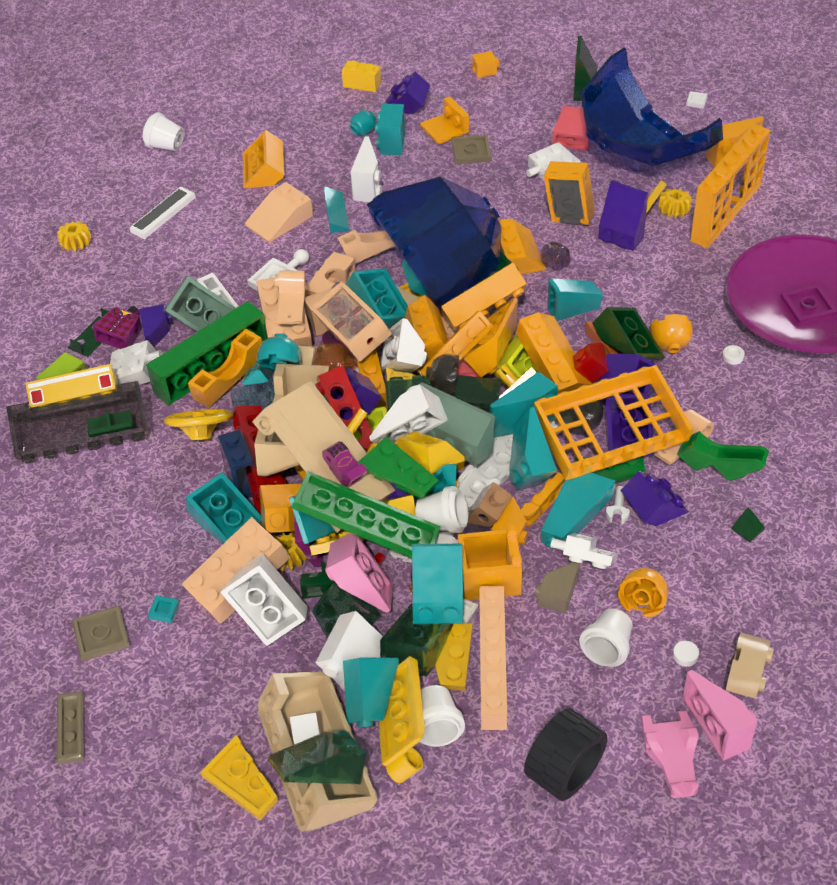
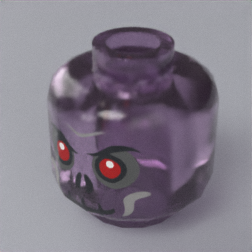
(555, 256)

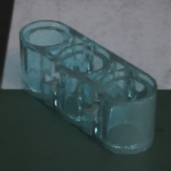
(254, 394)

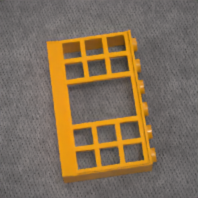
(748, 151)
(601, 390)

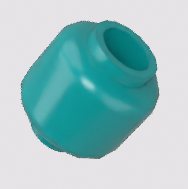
(362, 123)

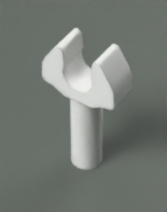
(618, 507)

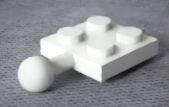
(273, 267)

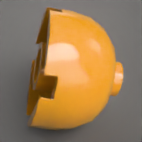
(672, 333)
(644, 587)

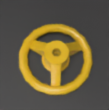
(198, 423)

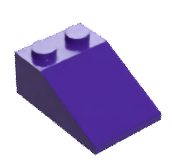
(623, 216)
(617, 427)

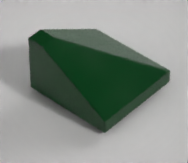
(748, 525)

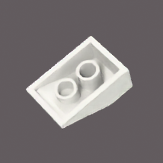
(365, 174)
(413, 411)

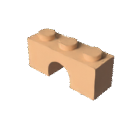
(335, 269)

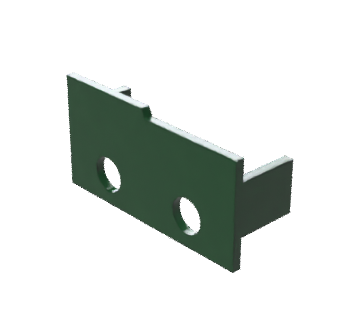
(88, 335)

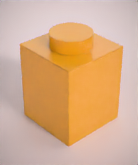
(484, 64)

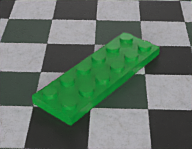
(363, 515)

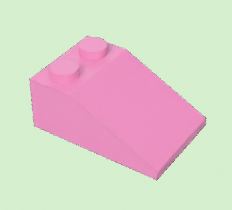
(358, 572)
(720, 715)

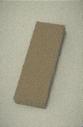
(70, 727)

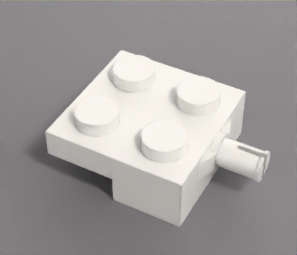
(540, 160)
(131, 362)
(582, 548)

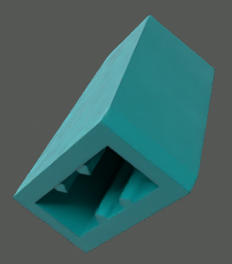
(572, 297)
(368, 688)

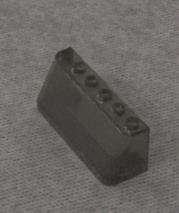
(64, 425)

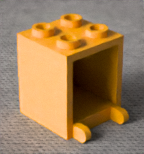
(491, 560)

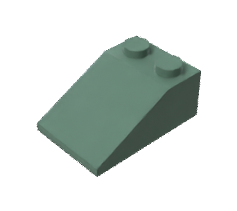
(196, 305)

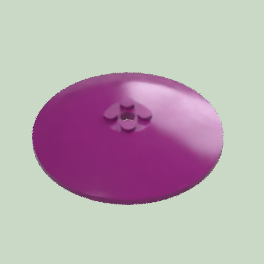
(776, 281)

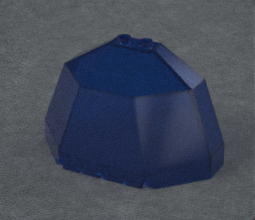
(627, 126)
(445, 234)

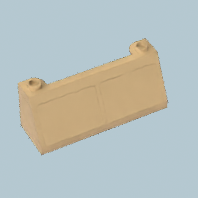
(310, 426)

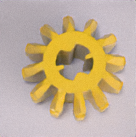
(674, 202)
(74, 236)
(296, 555)

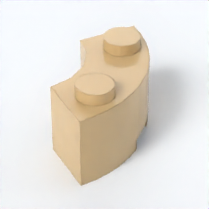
(748, 665)

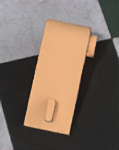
(291, 296)
(698, 423)

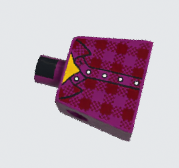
(118, 327)

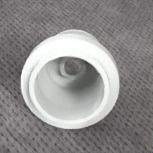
(162, 133)
(445, 509)
(607, 638)
(441, 717)

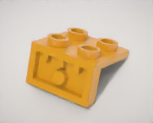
(448, 125)

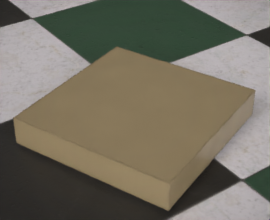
(471, 149)
(100, 633)

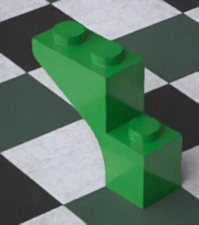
(729, 460)

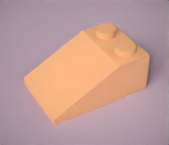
(280, 212)

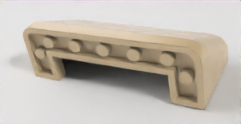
(270, 451)
(300, 694)

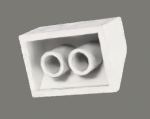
(403, 349)
(265, 600)

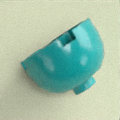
(278, 351)

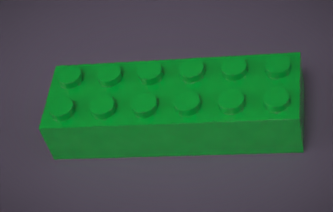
(203, 350)

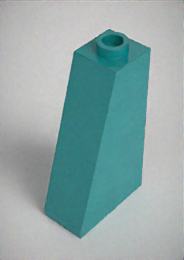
(576, 506)

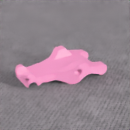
(673, 749)

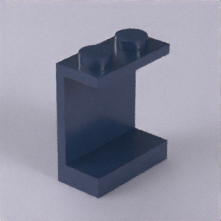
(235, 459)

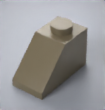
(558, 587)

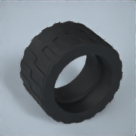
(565, 754)

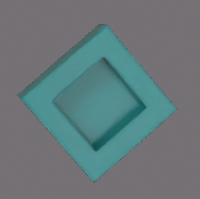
(163, 609)

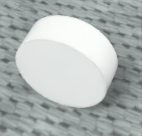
(733, 354)
(685, 653)

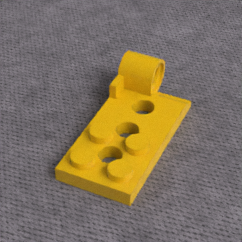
(403, 715)

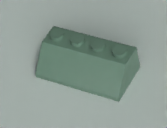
(467, 427)

